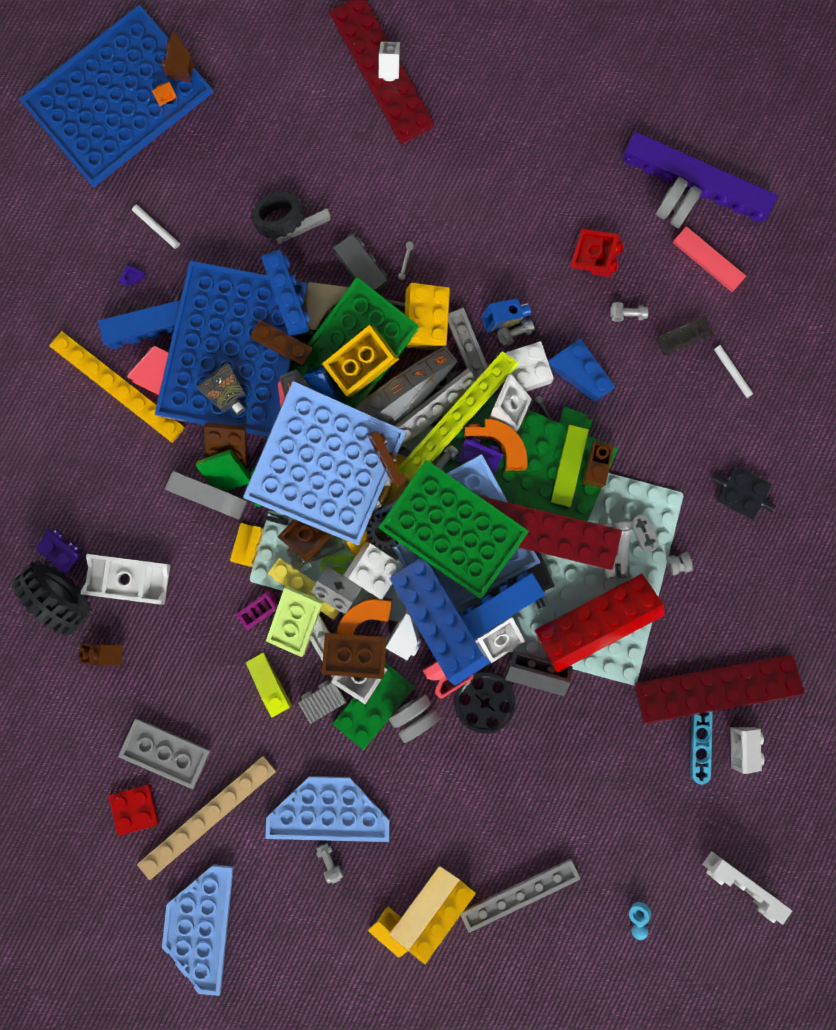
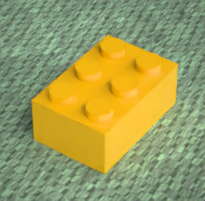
(429, 309)
(360, 361)

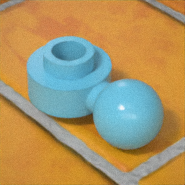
(639, 929)

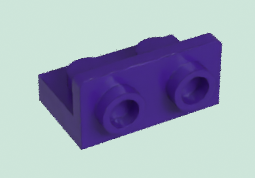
(473, 448)
(58, 550)

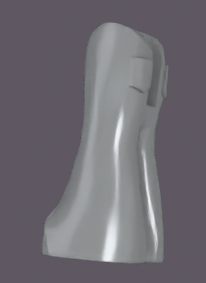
(622, 552)

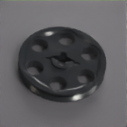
(483, 713)

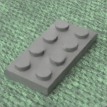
(164, 753)

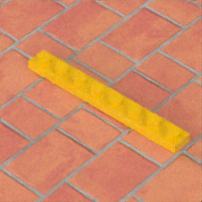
(115, 386)

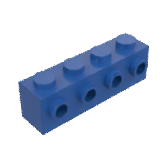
(285, 294)

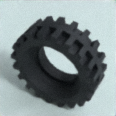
(52, 597)

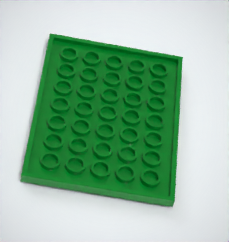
(544, 448)

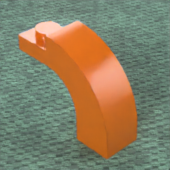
(509, 441)
(365, 610)

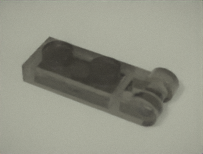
(684, 336)
(332, 546)

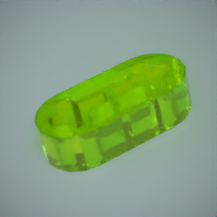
(336, 559)

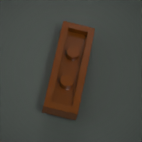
(281, 343)

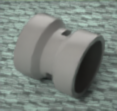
(679, 563)

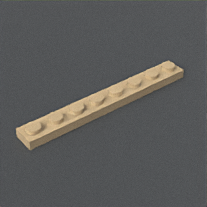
(206, 817)

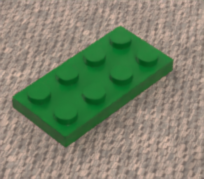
(363, 721)

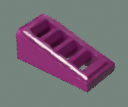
(271, 598)

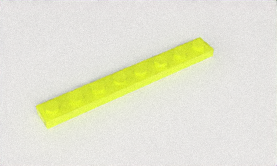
(459, 415)

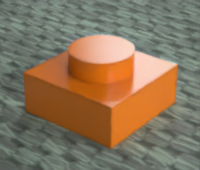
(164, 93)

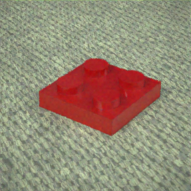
(133, 809)

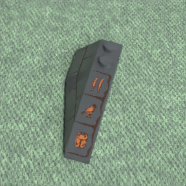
(409, 388)

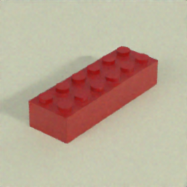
(600, 622)

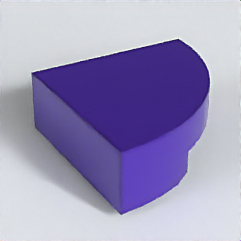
(131, 276)

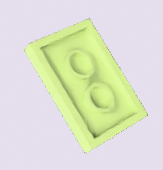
(294, 621)

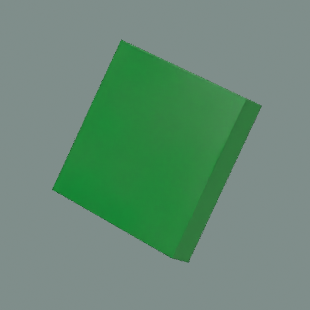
(224, 471)

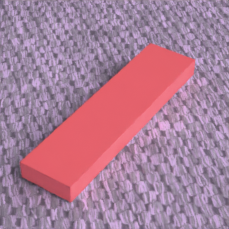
(709, 259)

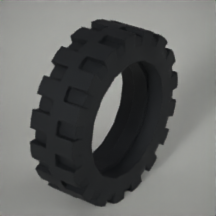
(271, 203)

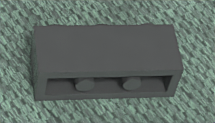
(360, 264)
(538, 673)

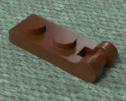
(386, 458)

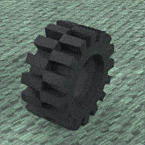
(372, 533)

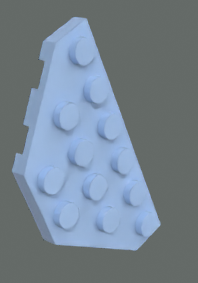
(328, 811)
(198, 928)

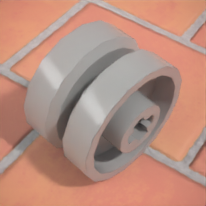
(678, 202)
(416, 721)

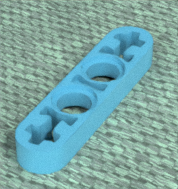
(696, 744)

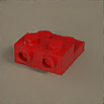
(597, 252)

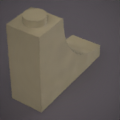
(320, 302)

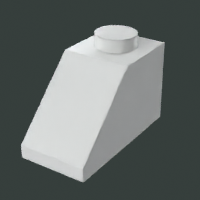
(389, 60)

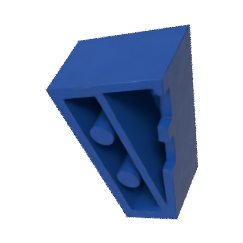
(582, 371)
(320, 381)

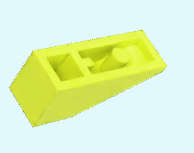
(268, 685)

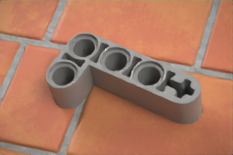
(206, 495)

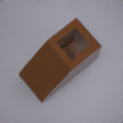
(178, 62)
(597, 465)
(100, 654)

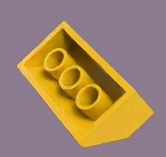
(432, 914)

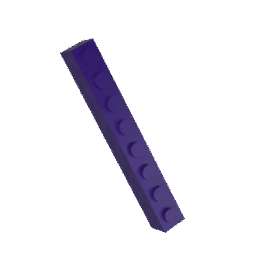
(715, 184)

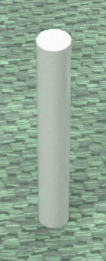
(155, 226)
(733, 371)

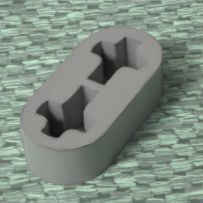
(649, 531)

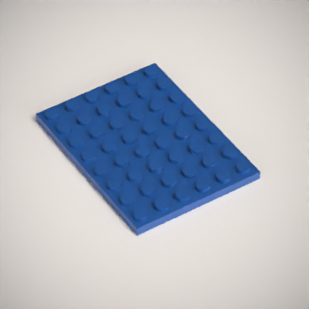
(103, 99)
(215, 329)

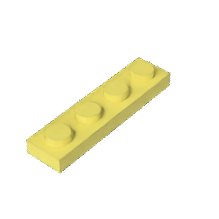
(287, 576)

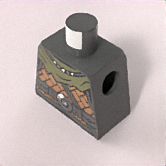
(224, 390)

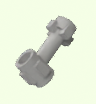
(618, 312)
(506, 337)
(449, 453)
(333, 873)

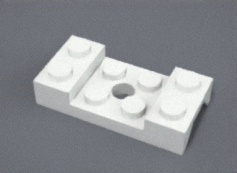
(146, 583)
(767, 904)

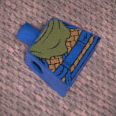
(504, 314)

